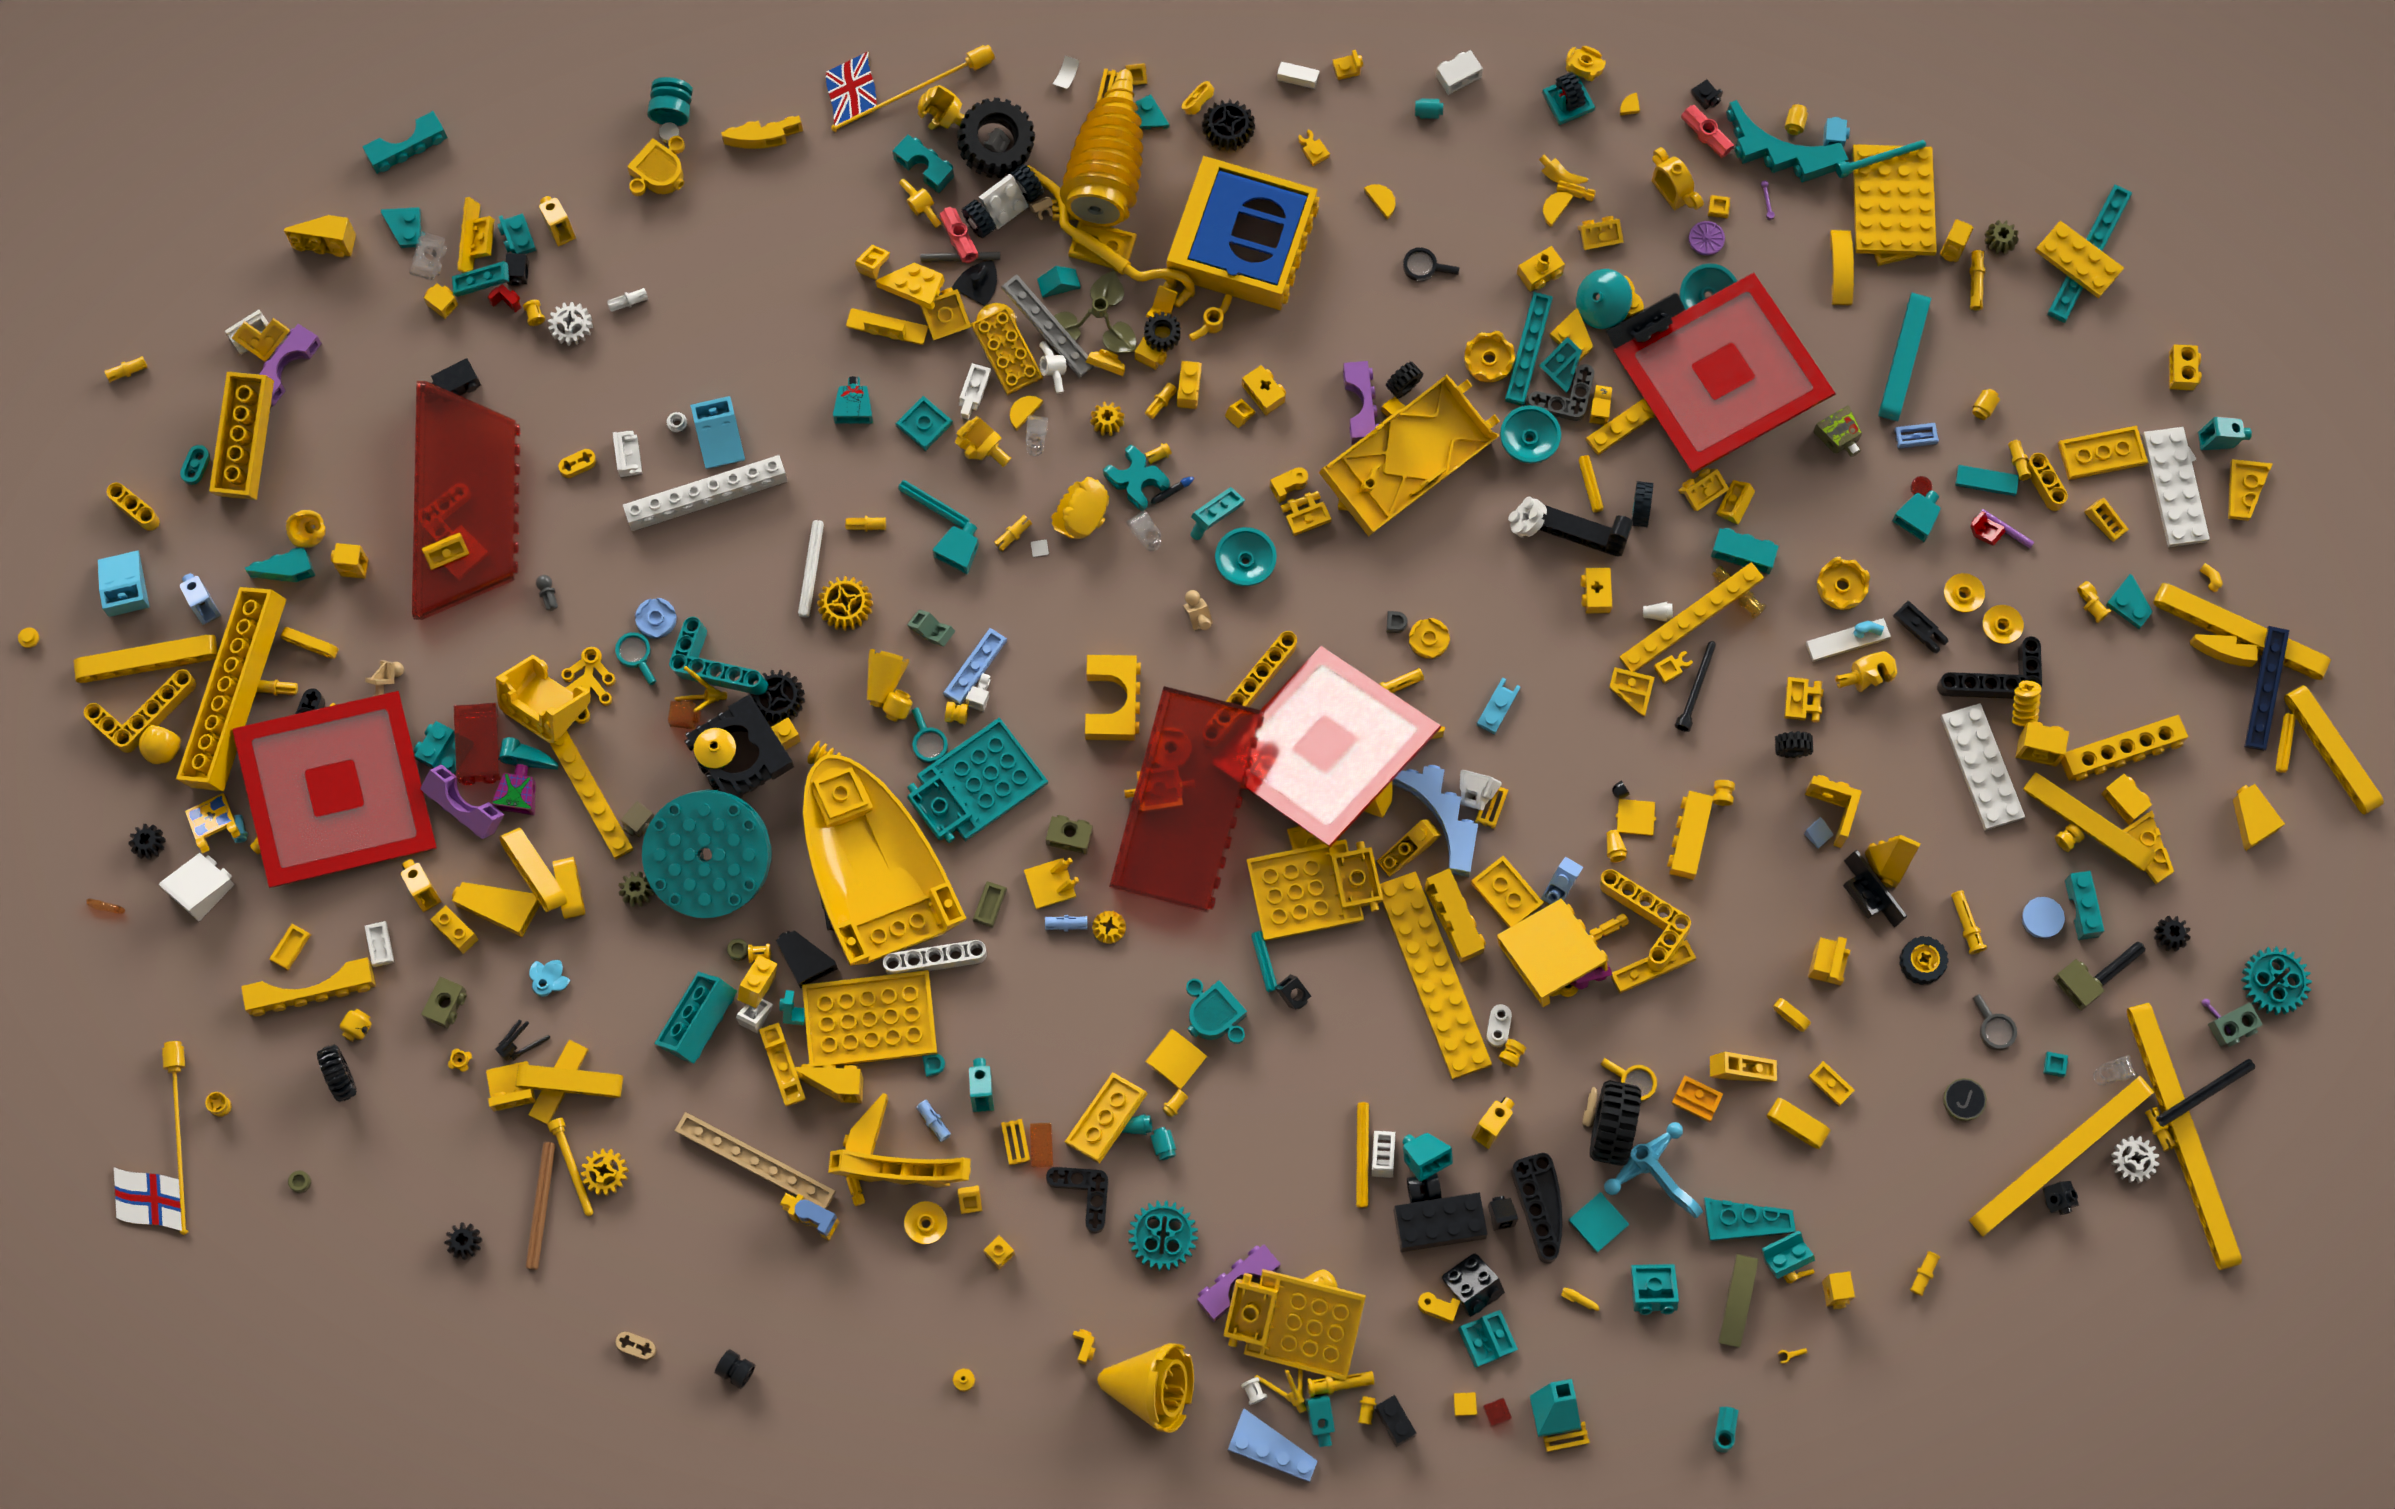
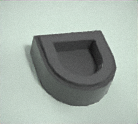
(1396, 622)

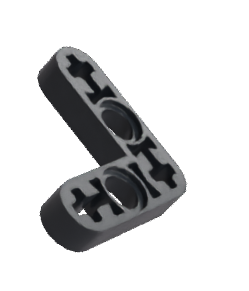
(1087, 1184)

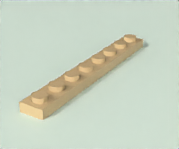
(754, 1160)

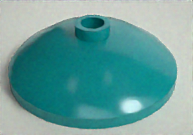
(1704, 279)
(1613, 301)
(1532, 423)
(1249, 545)

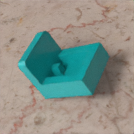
(791, 1014)

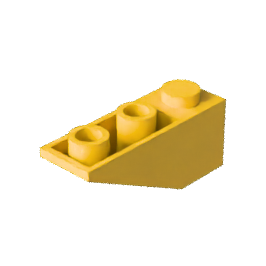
(1409, 847)

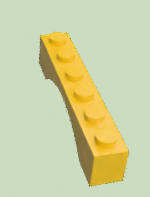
(352, 977)

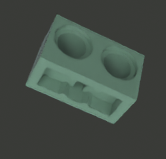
(2234, 1022)

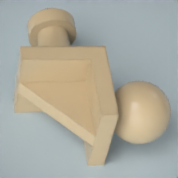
(1197, 611)
(385, 675)

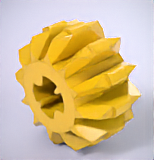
(1115, 418)

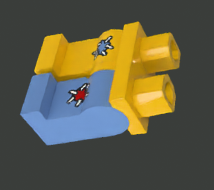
(810, 1214)

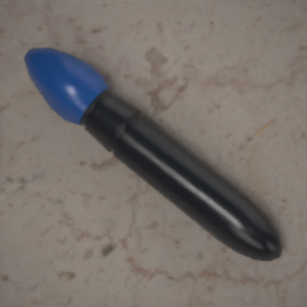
(1185, 482)

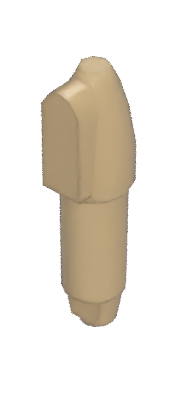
(1589, 1114)

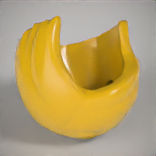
(301, 524)
(159, 744)

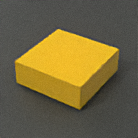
(1719, 206)
(1465, 1404)

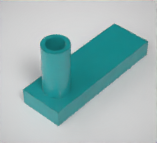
(1215, 511)

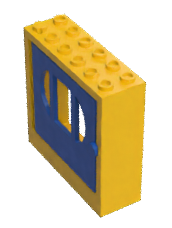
(1211, 247)

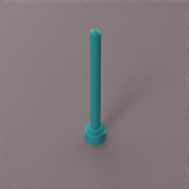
(1844, 168)

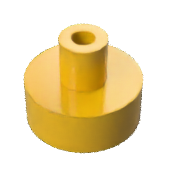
(963, 1385)

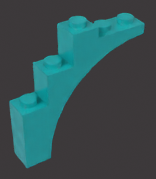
(1779, 155)

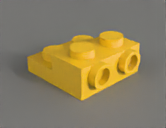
(947, 315)

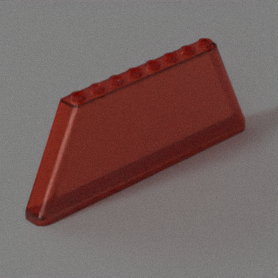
(465, 488)

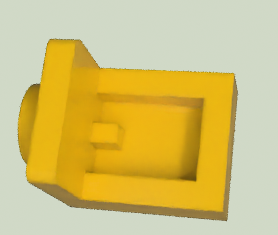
(1087, 1351)

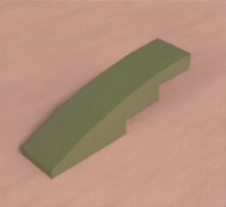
(1738, 1300)

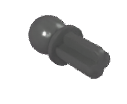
(544, 584)

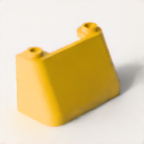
(538, 700)

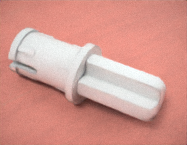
(627, 299)

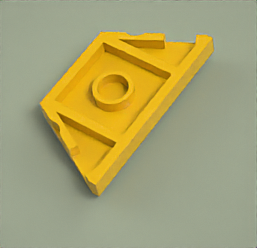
(914, 284)

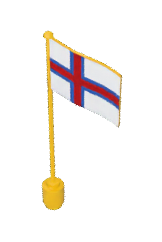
(155, 1197)

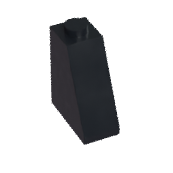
(804, 958)

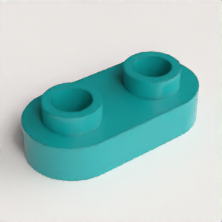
(193, 465)

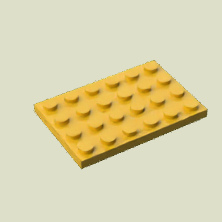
(1894, 202)
(869, 1019)

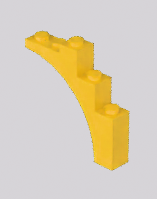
(899, 1170)

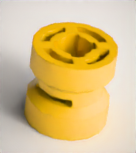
(957, 713)
(1723, 792)
(2069, 837)
(1512, 1053)
(214, 1102)

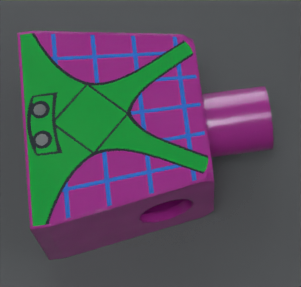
(516, 792)

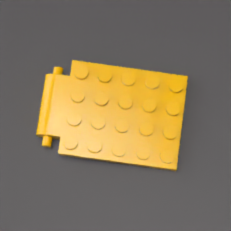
(1313, 888)
(1295, 1322)

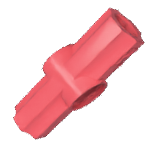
(1699, 123)
(958, 235)

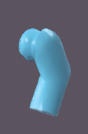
(1867, 626)

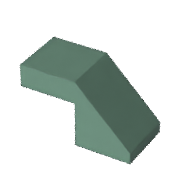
(930, 628)

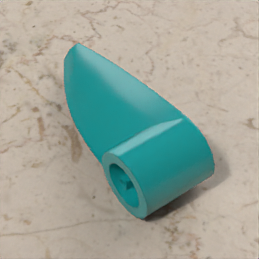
(514, 753)

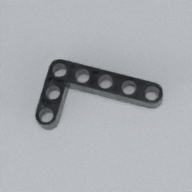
(1588, 532)
(1997, 680)

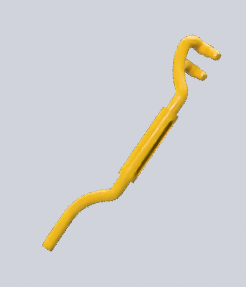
(1112, 258)

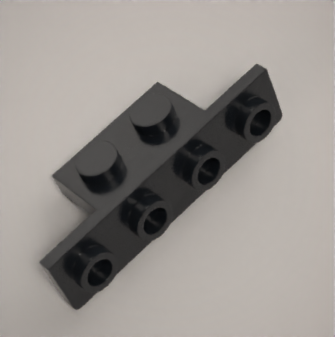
(1646, 322)
(1870, 892)

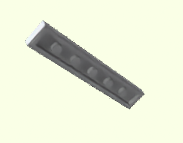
(1047, 325)

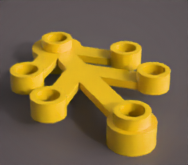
(588, 680)

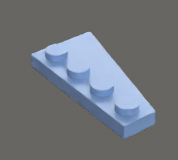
(1265, 1445)

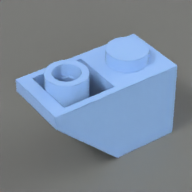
(1562, 881)

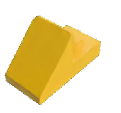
(871, 261)

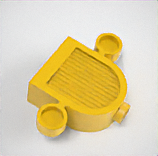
(657, 168)
(1674, 181)

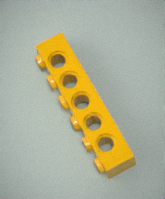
(2170, 727)

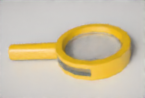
(1635, 1075)

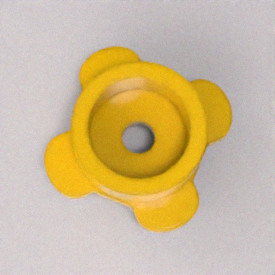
(457, 1054)

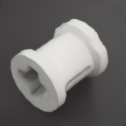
(1254, 1391)

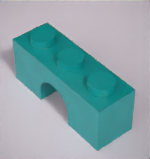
(912, 152)
(2088, 916)

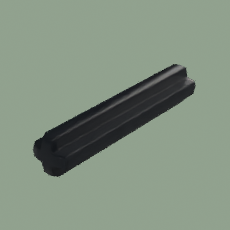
(2120, 963)

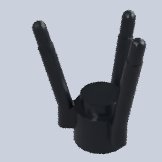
(507, 1047)

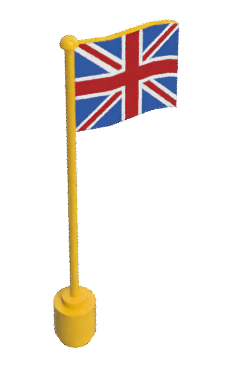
(854, 90)

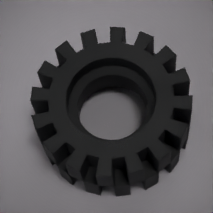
(1162, 343)
(1404, 379)
(1794, 744)

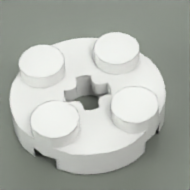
(1530, 509)

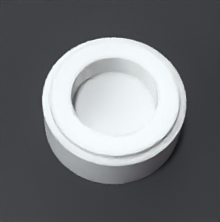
(667, 131)

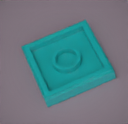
(924, 423)
(1598, 1222)

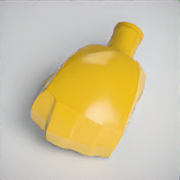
(942, 105)
(980, 441)
(1865, 671)

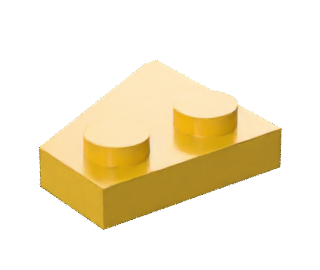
(1632, 688)

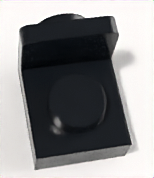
(1707, 94)

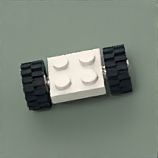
(1003, 201)

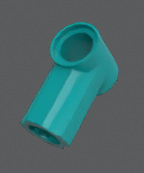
(1725, 1427)

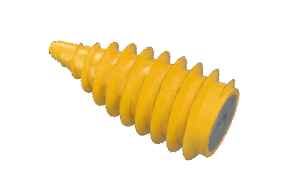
(1106, 159)

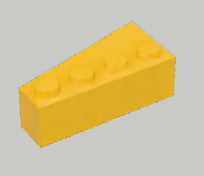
(1454, 915)

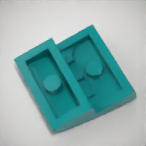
(1487, 1339)

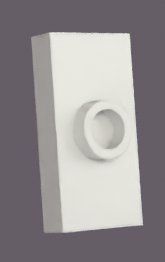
(379, 944)

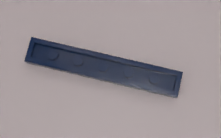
(2266, 688)

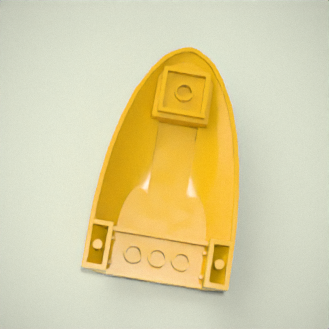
(872, 864)

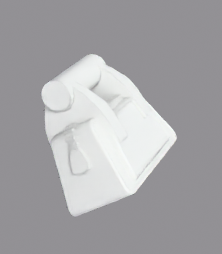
(1477, 785)

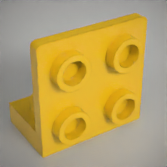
(503, 1088)

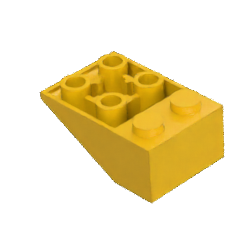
(323, 235)
(839, 1083)

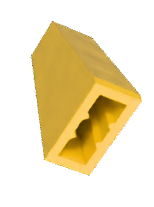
(500, 906)

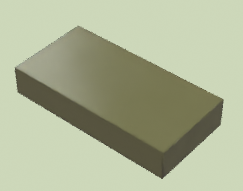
(989, 904)

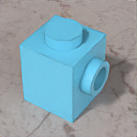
(1835, 131)

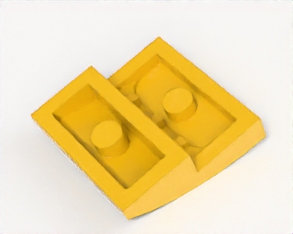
(1176, 1059)

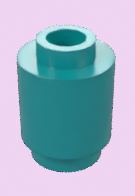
(1428, 108)
(1163, 1143)

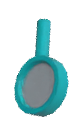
(633, 652)
(929, 742)

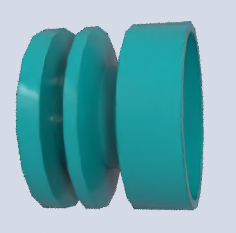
(670, 101)

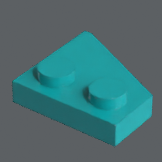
(1150, 113)
(1563, 363)
(2130, 603)

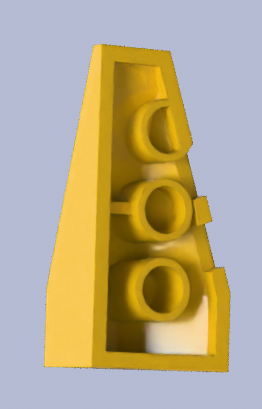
(1891, 858)

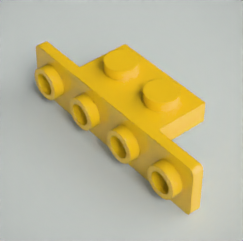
(475, 236)
(887, 326)

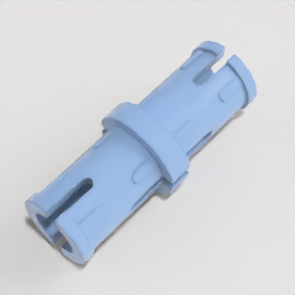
(1066, 923)
(933, 1120)

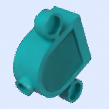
(1215, 1012)

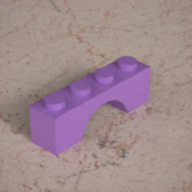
(298, 344)
(1357, 379)
(442, 788)
(1216, 1299)

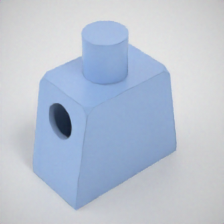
(195, 594)

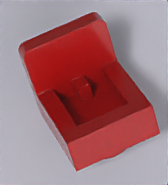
(502, 293)
(1986, 529)

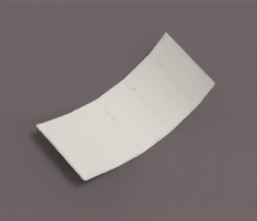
(1067, 72)

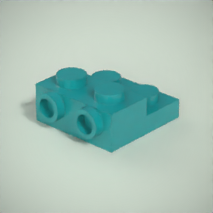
(437, 747)
(1654, 1288)

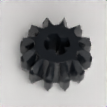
(155, 841)
(2176, 941)
(469, 1234)

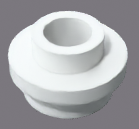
(676, 416)

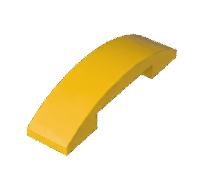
(1842, 267)
(782, 1064)

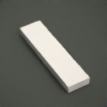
(1843, 642)

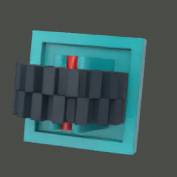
(1568, 98)

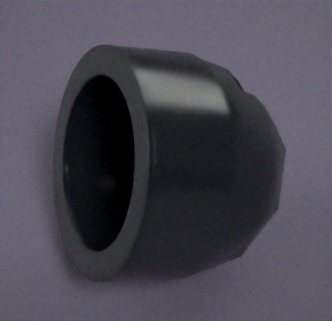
(1620, 790)

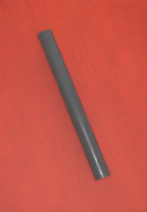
(955, 256)

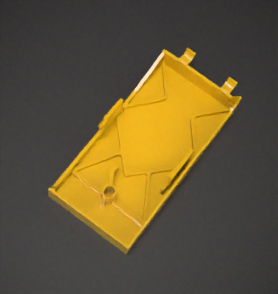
(1409, 454)

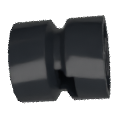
(1431, 1188)
(737, 1370)

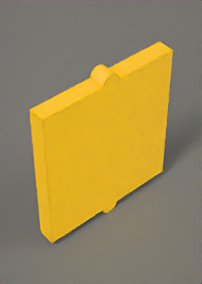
(1635, 817)

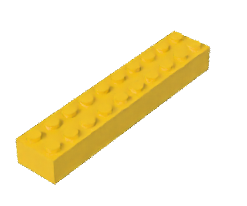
(231, 688)

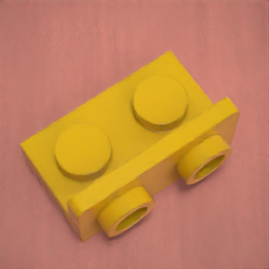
(1600, 233)
(1704, 488)

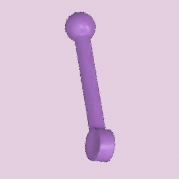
(1770, 214)
(2206, 1003)

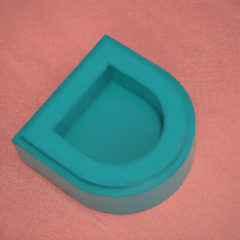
(933, 1064)

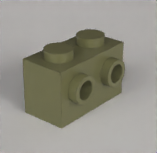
(2079, 984)

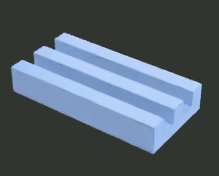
(1921, 442)

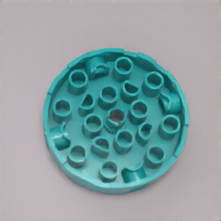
(676, 860)

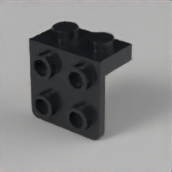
(1473, 1284)

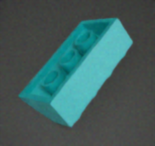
(696, 1017)

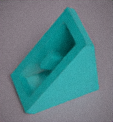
(1058, 281)

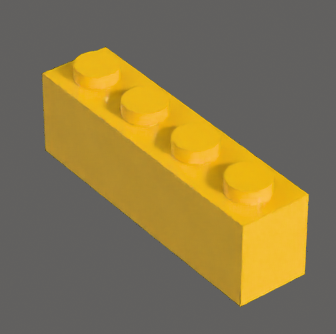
(1691, 835)

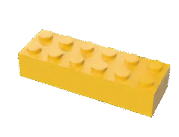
(241, 435)

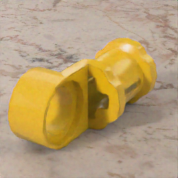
(2094, 606)

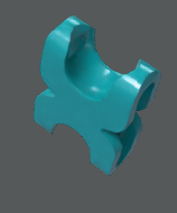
(1136, 477)

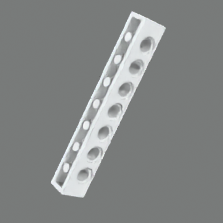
(705, 493)

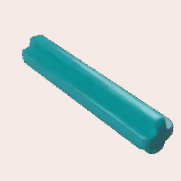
(1264, 961)

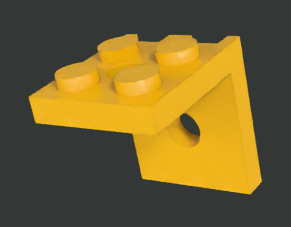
(1840, 795)

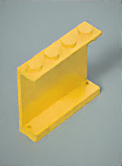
(1551, 950)

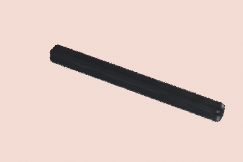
(2205, 1092)

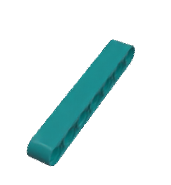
(1904, 357)

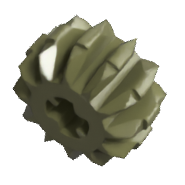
(2006, 241)
(634, 896)

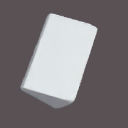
(1297, 75)

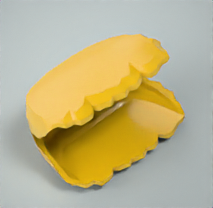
(1081, 509)

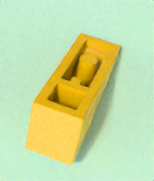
(1742, 1067)
(866, 1130)

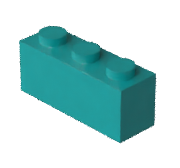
(1744, 549)

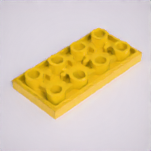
(1006, 350)

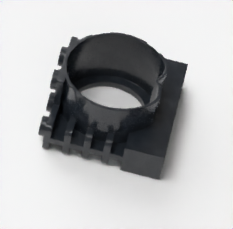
(772, 758)

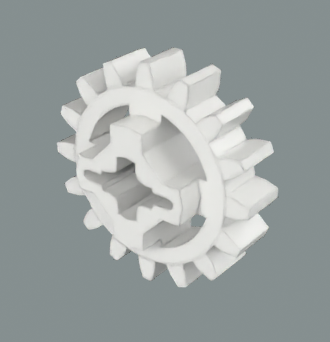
(576, 329)
(2136, 1168)

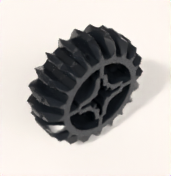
(1241, 119)
(773, 705)
(336, 1073)

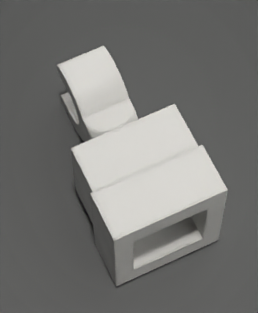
(978, 697)

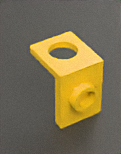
(1163, 301)

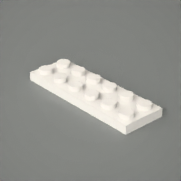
(2175, 487)
(1982, 766)

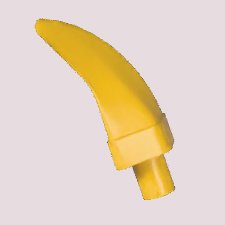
(1557, 172)

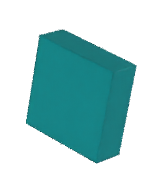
(2055, 1064)

